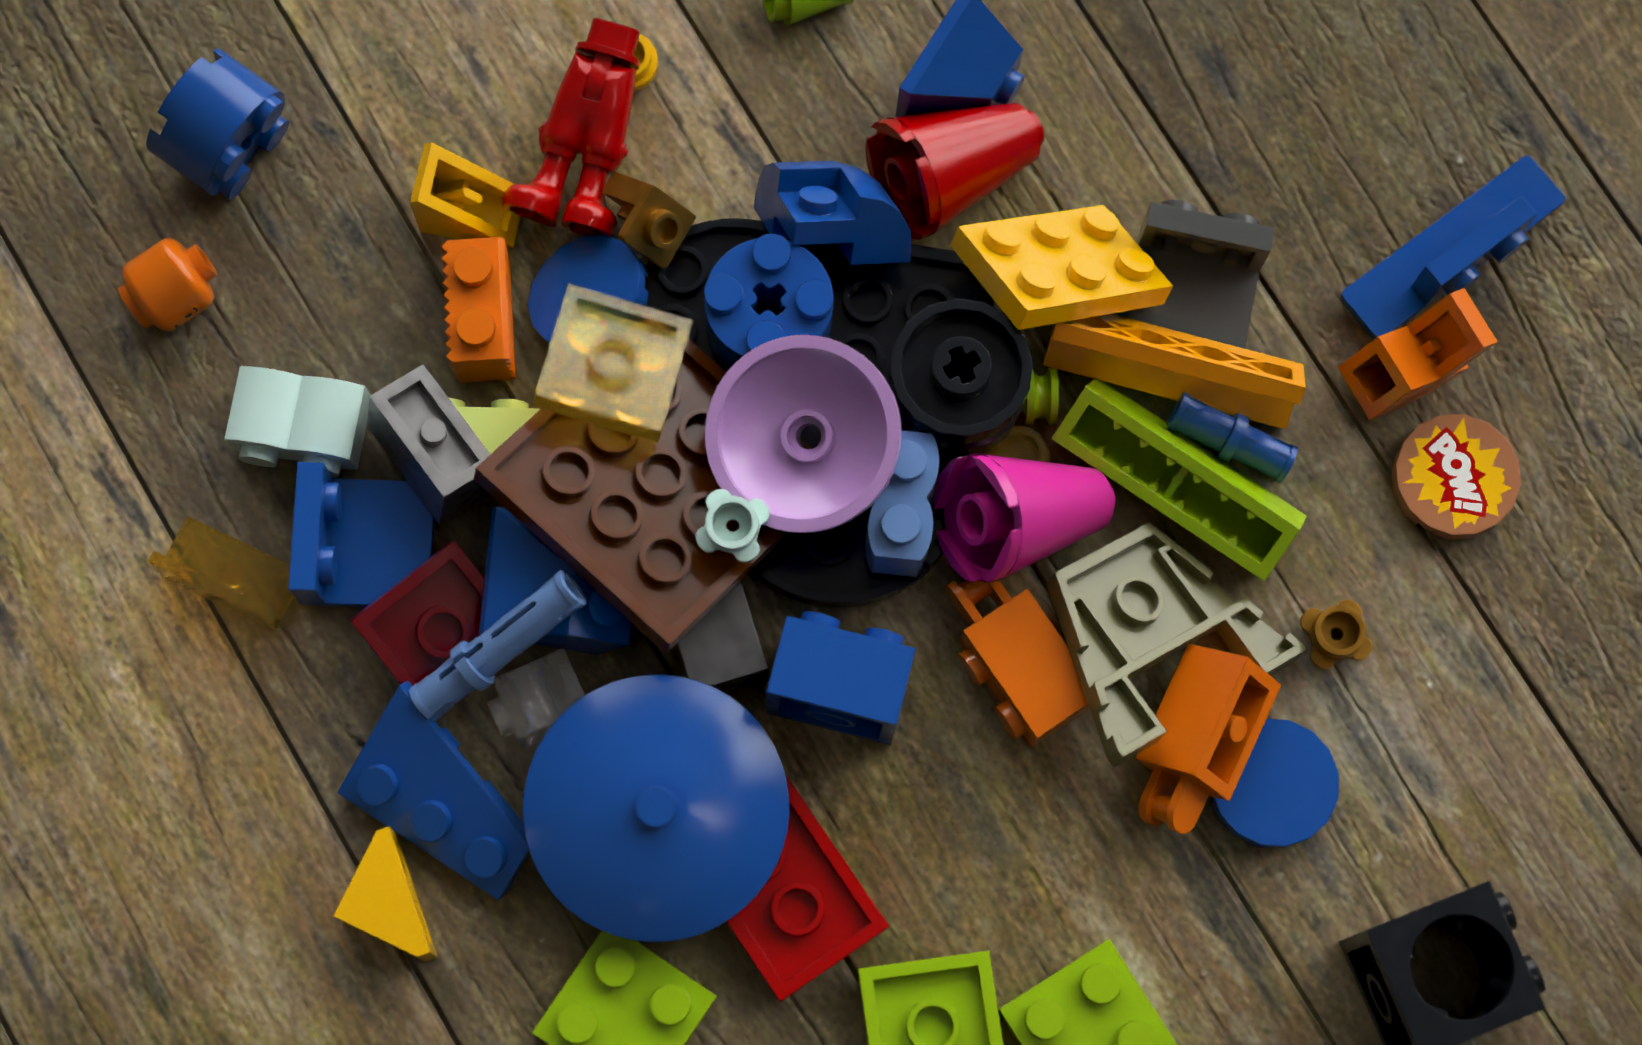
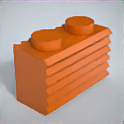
(479, 310)

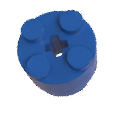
(218, 124)
(767, 274)

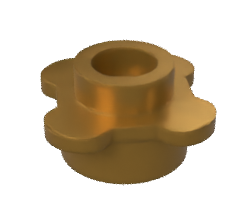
(1345, 618)

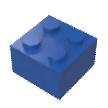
(839, 677)

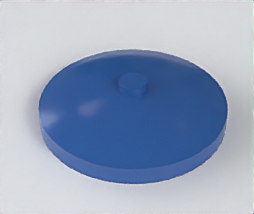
(656, 808)

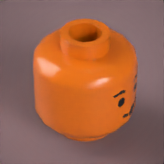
(167, 284)

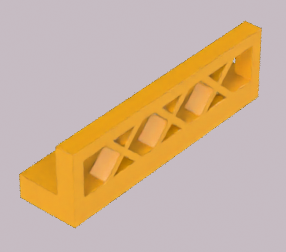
(1178, 362)

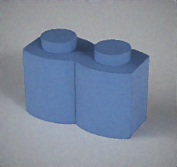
(902, 515)

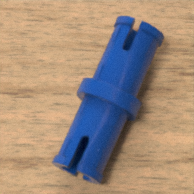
(1232, 437)

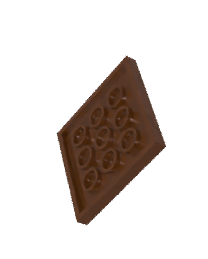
(628, 506)

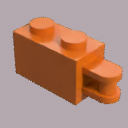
(1019, 660)
(1211, 725)

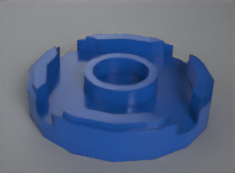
(590, 263)
(1283, 788)

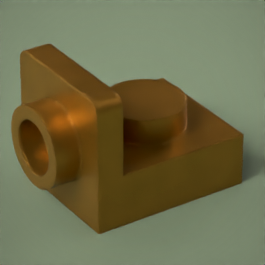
(652, 218)

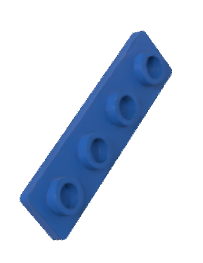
(1453, 248)

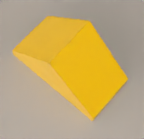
(460, 198)
(384, 899)

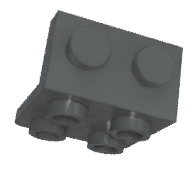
(1211, 268)

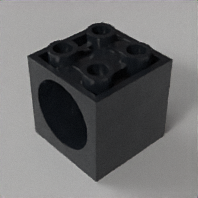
(1485, 922)

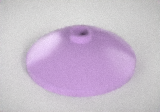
(768, 403)

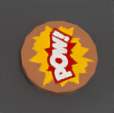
(1456, 476)

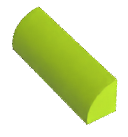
(1179, 478)

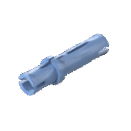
(477, 662)

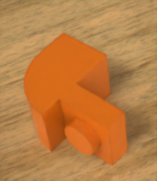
(1417, 357)

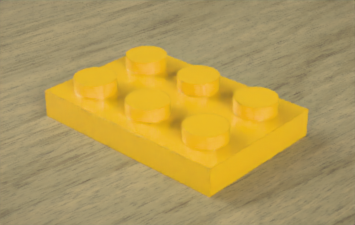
(1061, 266)

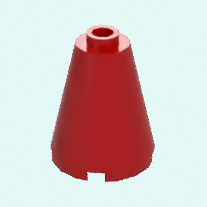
(950, 159)

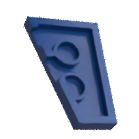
(435, 799)

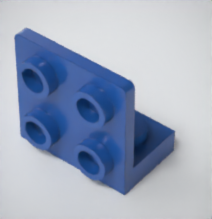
(354, 537)

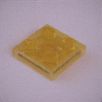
(612, 363)

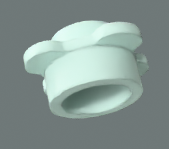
(723, 508)

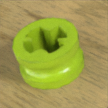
(1042, 398)

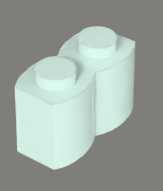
(297, 419)

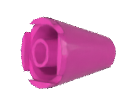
(1016, 512)

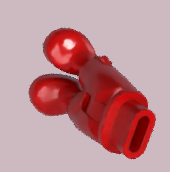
(587, 120)

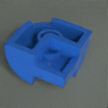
(833, 205)

